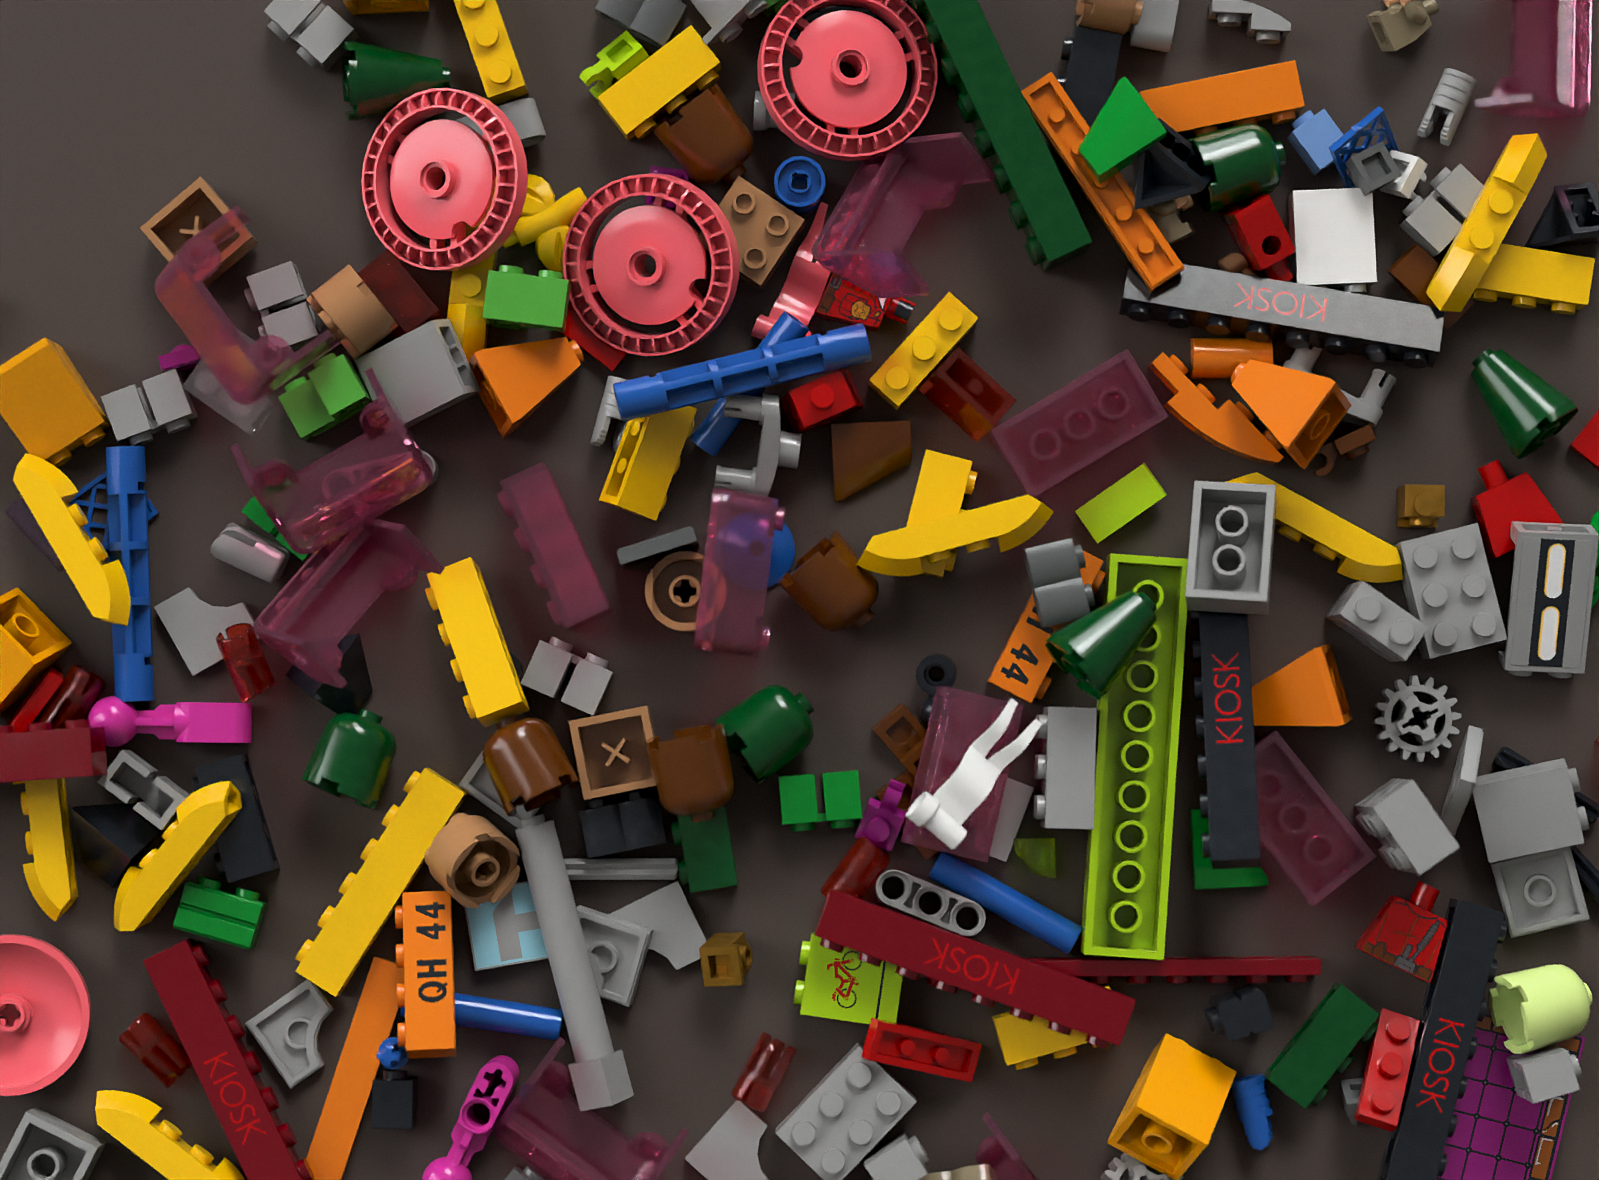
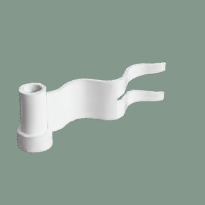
(970, 782)

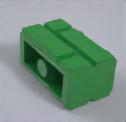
(221, 913)

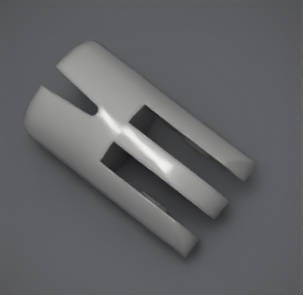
(250, 553)

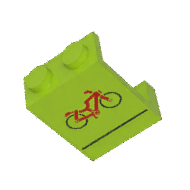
(846, 987)

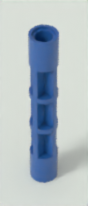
(742, 372)
(131, 547)

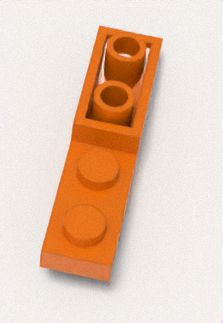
(1223, 427)

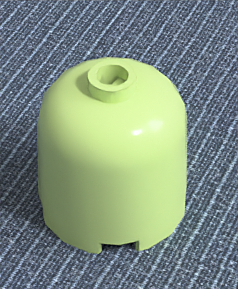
(1539, 1006)

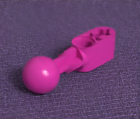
(173, 721)
(469, 1132)

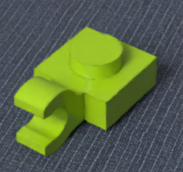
(615, 61)

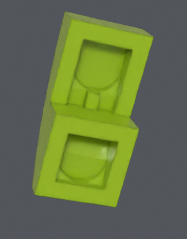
(1120, 503)

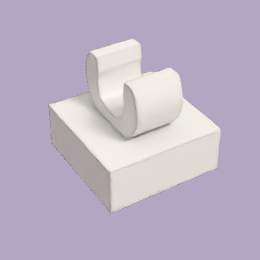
(1412, 171)

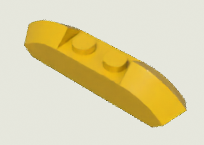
(1487, 222)
(468, 300)
(49, 498)
(1006, 521)
(1361, 553)
(199, 824)
(50, 842)
(134, 1124)

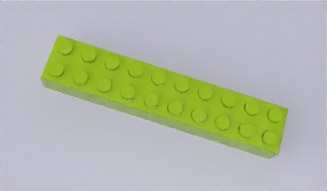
(1137, 771)

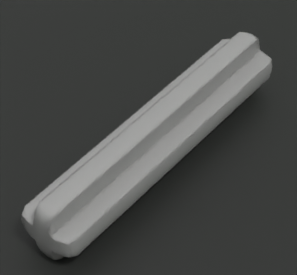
(621, 868)

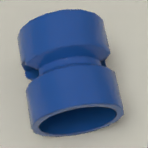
(800, 184)

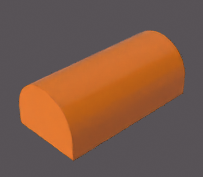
(1220, 356)

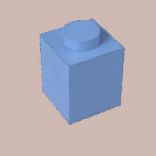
(1313, 138)

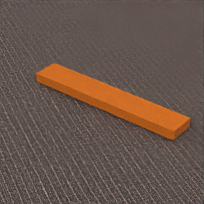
(1112, 198)
(355, 1072)

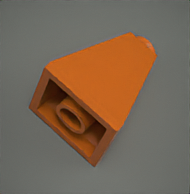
(522, 377)
(1292, 405)
(1303, 693)

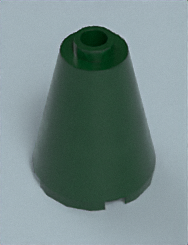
(382, 77)
(1520, 401)
(1103, 641)

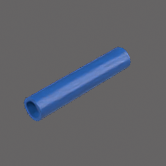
(717, 429)
(1005, 902)
(507, 1016)

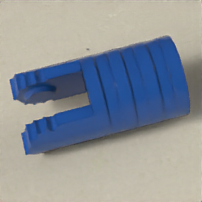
(1253, 1109)

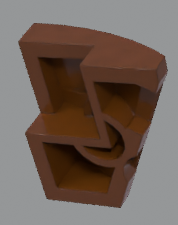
(867, 453)

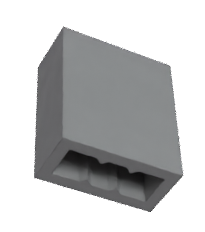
(421, 371)
(1377, 622)
(1529, 810)

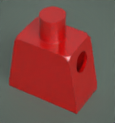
(1504, 502)

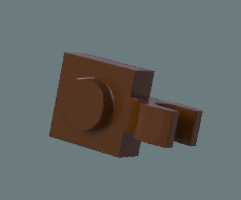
(1350, 445)

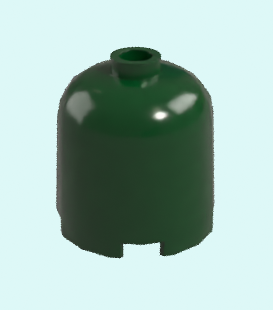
(1243, 164)
(768, 729)
(352, 758)

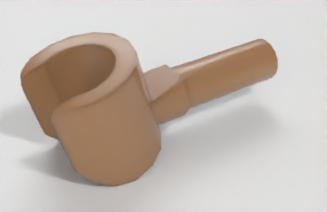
(1235, 263)

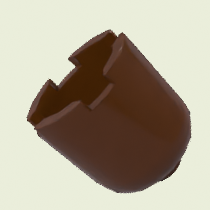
(708, 138)
(832, 585)
(527, 764)
(692, 771)

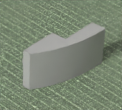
(1261, 22)

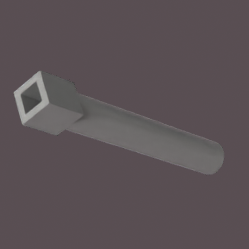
(598, 1070)

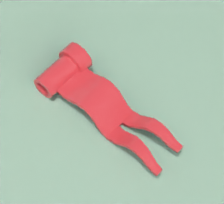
(803, 285)

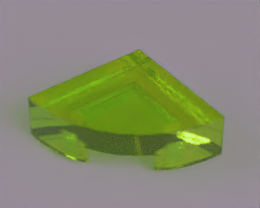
(1037, 855)

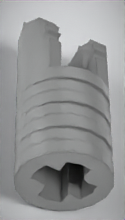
(1450, 100)
(608, 410)

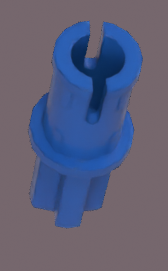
(391, 1054)

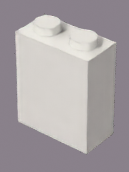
(1333, 239)

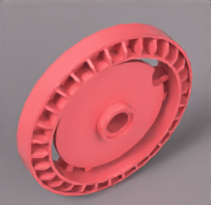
(844, 100)
(406, 174)
(678, 256)

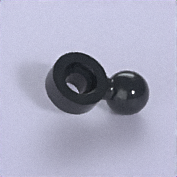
(929, 684)

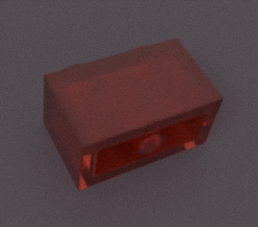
(399, 292)
(967, 394)

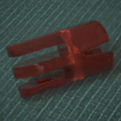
(245, 661)
(72, 698)
(857, 869)
(155, 1049)
(763, 1072)

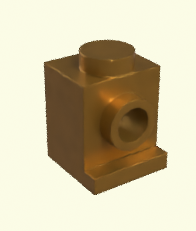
(1420, 505)
(732, 959)

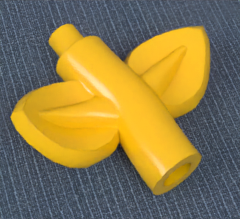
(546, 221)

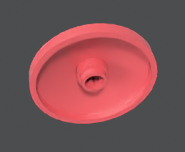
(41, 1014)

